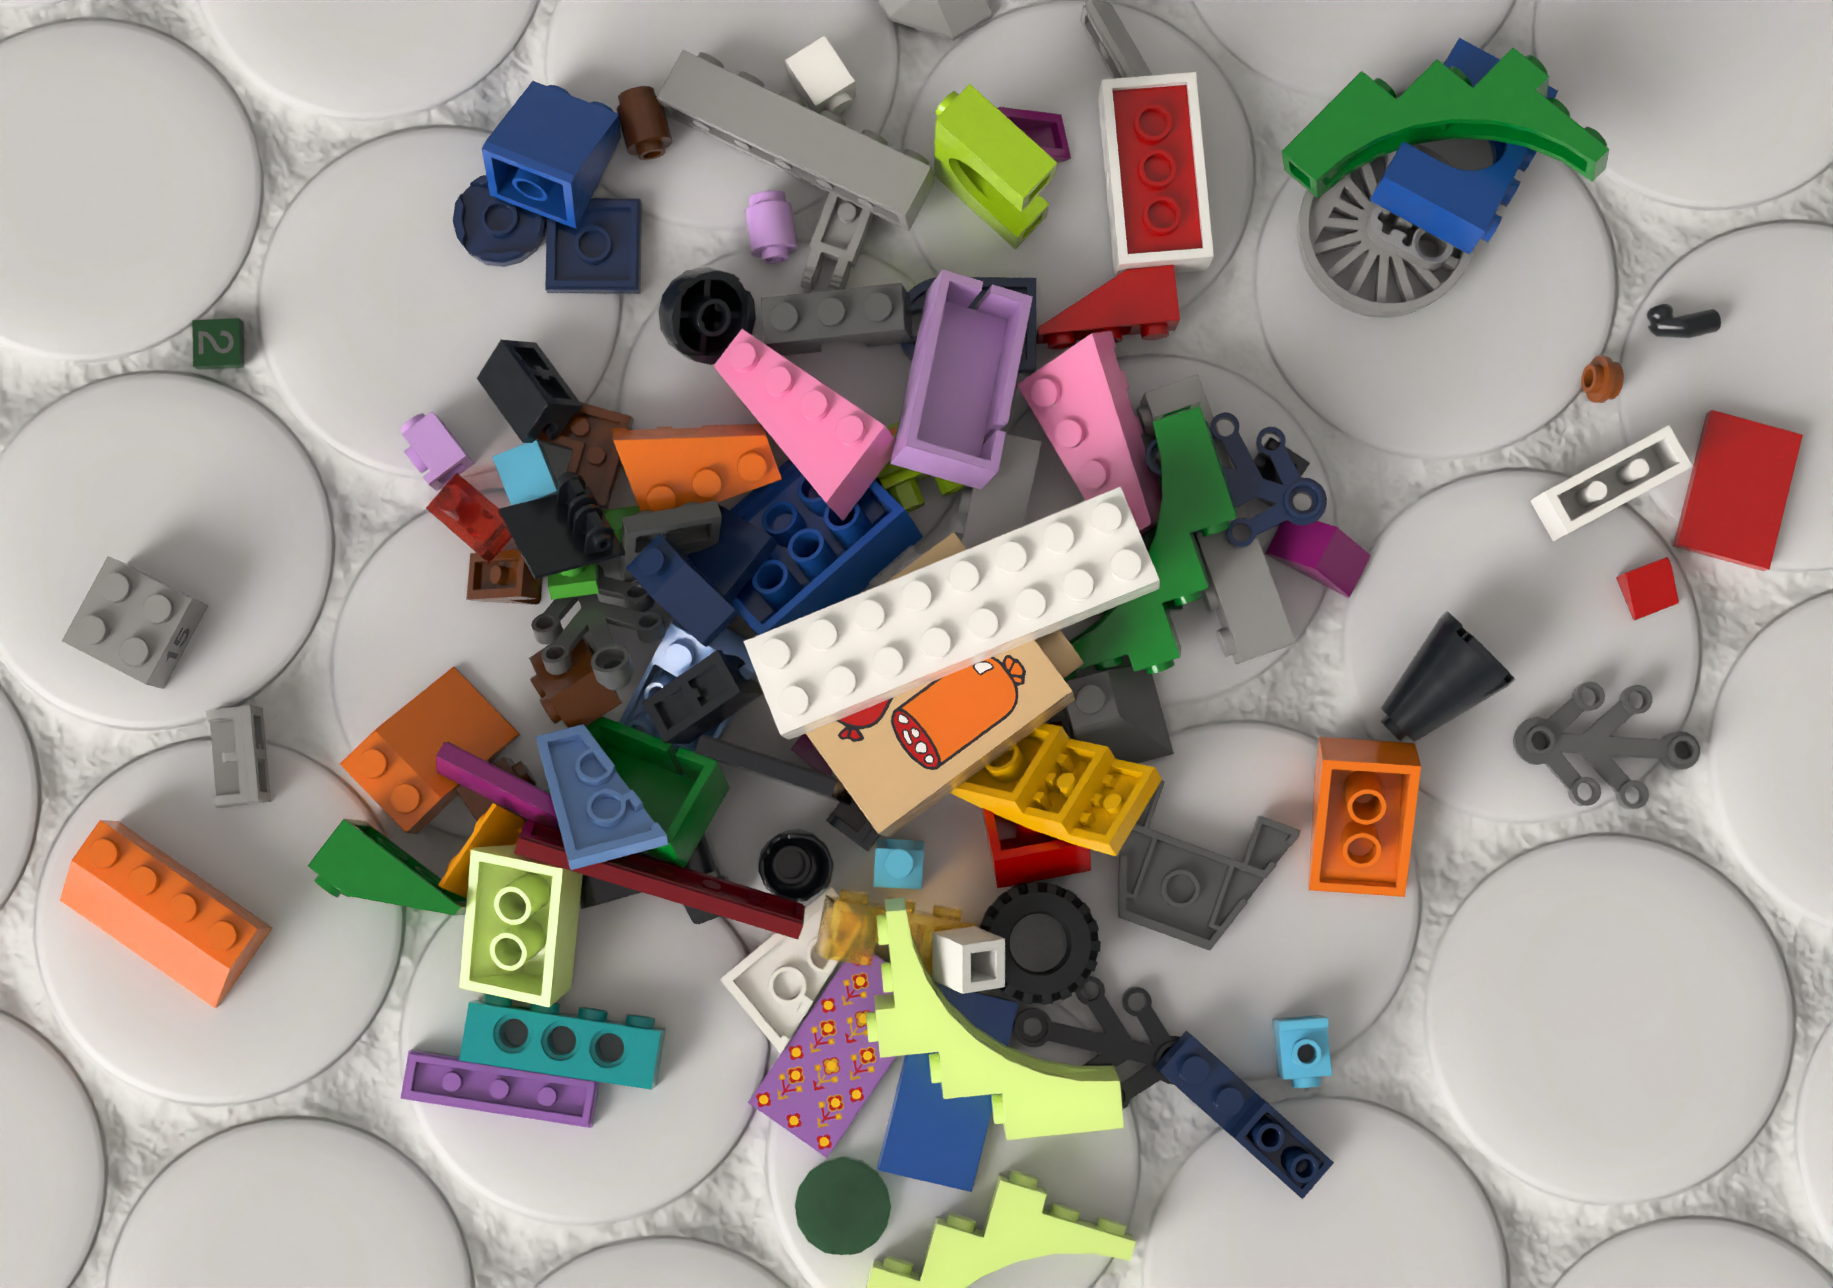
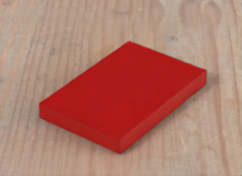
(1738, 490)

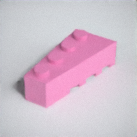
(1092, 425)
(817, 428)

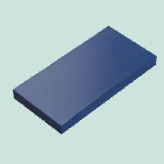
(938, 1136)

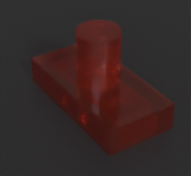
(471, 517)

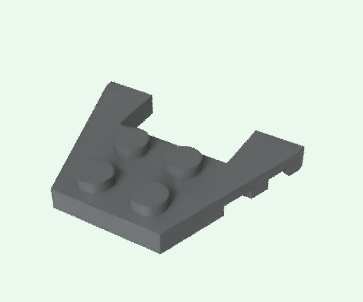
(1189, 888)

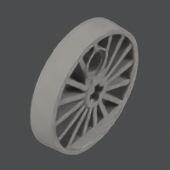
(1365, 225)

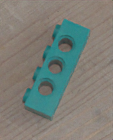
(487, 1042)

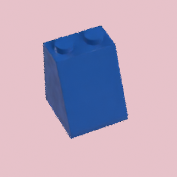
(551, 152)

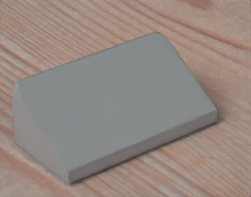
(1112, 40)

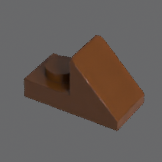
(502, 580)

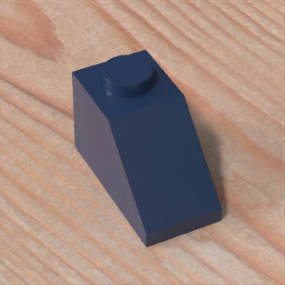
(682, 589)

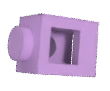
(434, 449)

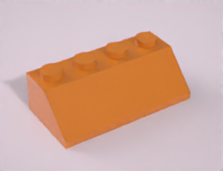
(162, 911)

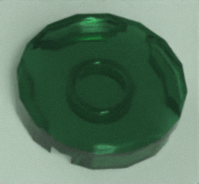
(842, 1206)

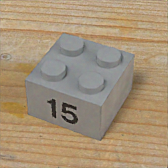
(135, 623)

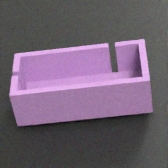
(961, 380)

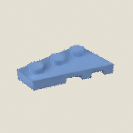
(592, 802)

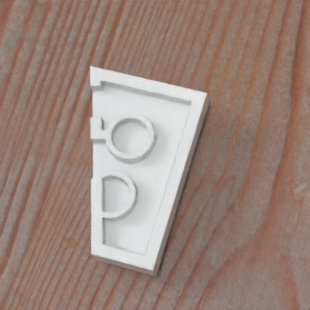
(782, 978)

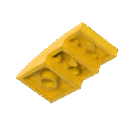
(1064, 789)

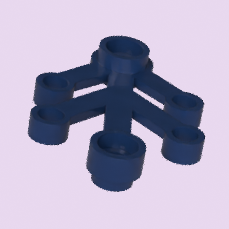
(1248, 483)

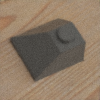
(1119, 712)

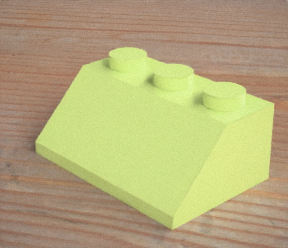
(519, 926)

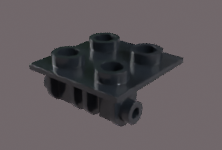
(561, 529)

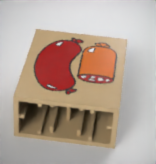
(937, 736)

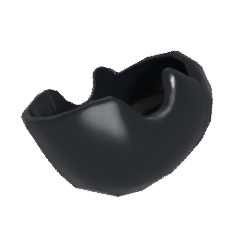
(795, 865)

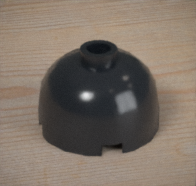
(705, 313)

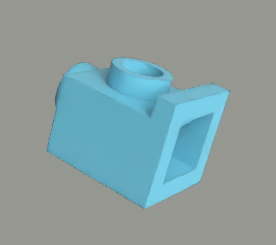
(898, 863)
(1289, 1037)

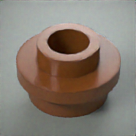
(1602, 379)

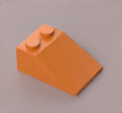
(400, 755)
(1363, 816)

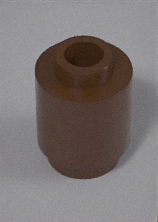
(643, 123)

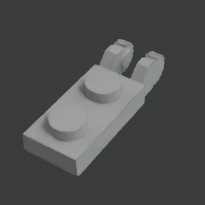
(838, 238)

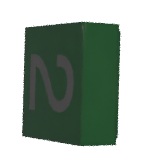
(218, 343)

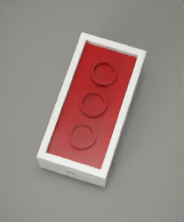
(1155, 172)

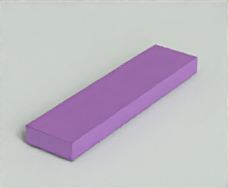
(498, 1090)

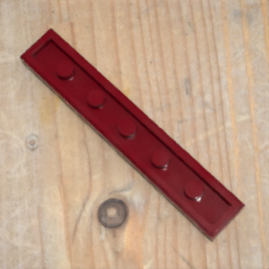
(672, 883)

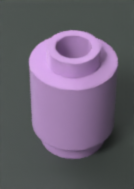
(771, 227)

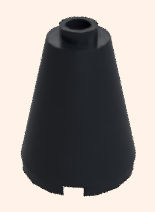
(1442, 681)

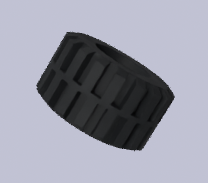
(1080, 932)

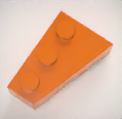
(694, 464)

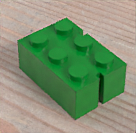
(655, 772)

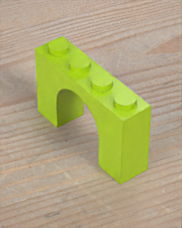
(991, 165)

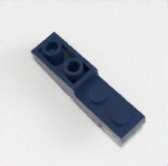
(1244, 1114)

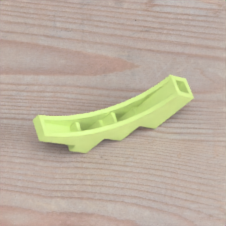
(1034, 1094)
(1013, 1232)

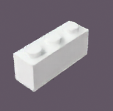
(1611, 483)

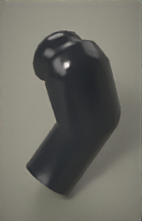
(1686, 326)

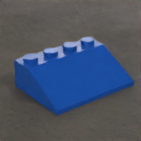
(816, 553)

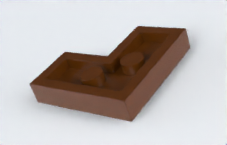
(592, 448)

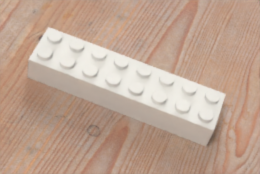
(952, 614)

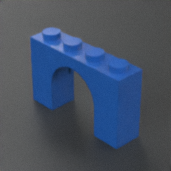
(1447, 200)

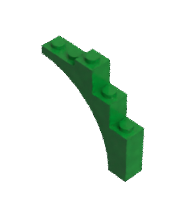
(1439, 106)
(1192, 500)

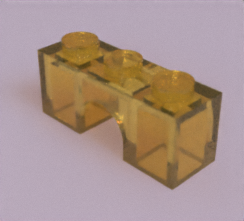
(851, 933)

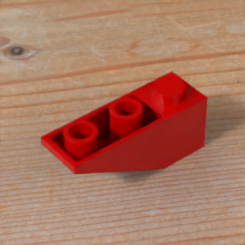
(1129, 304)

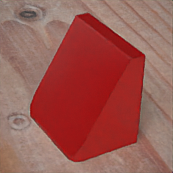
(1649, 588)

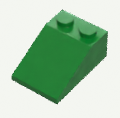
(372, 867)

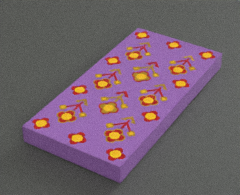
(828, 1062)

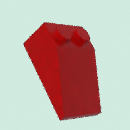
(1027, 855)

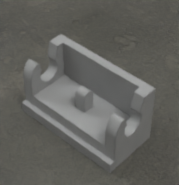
(239, 756)

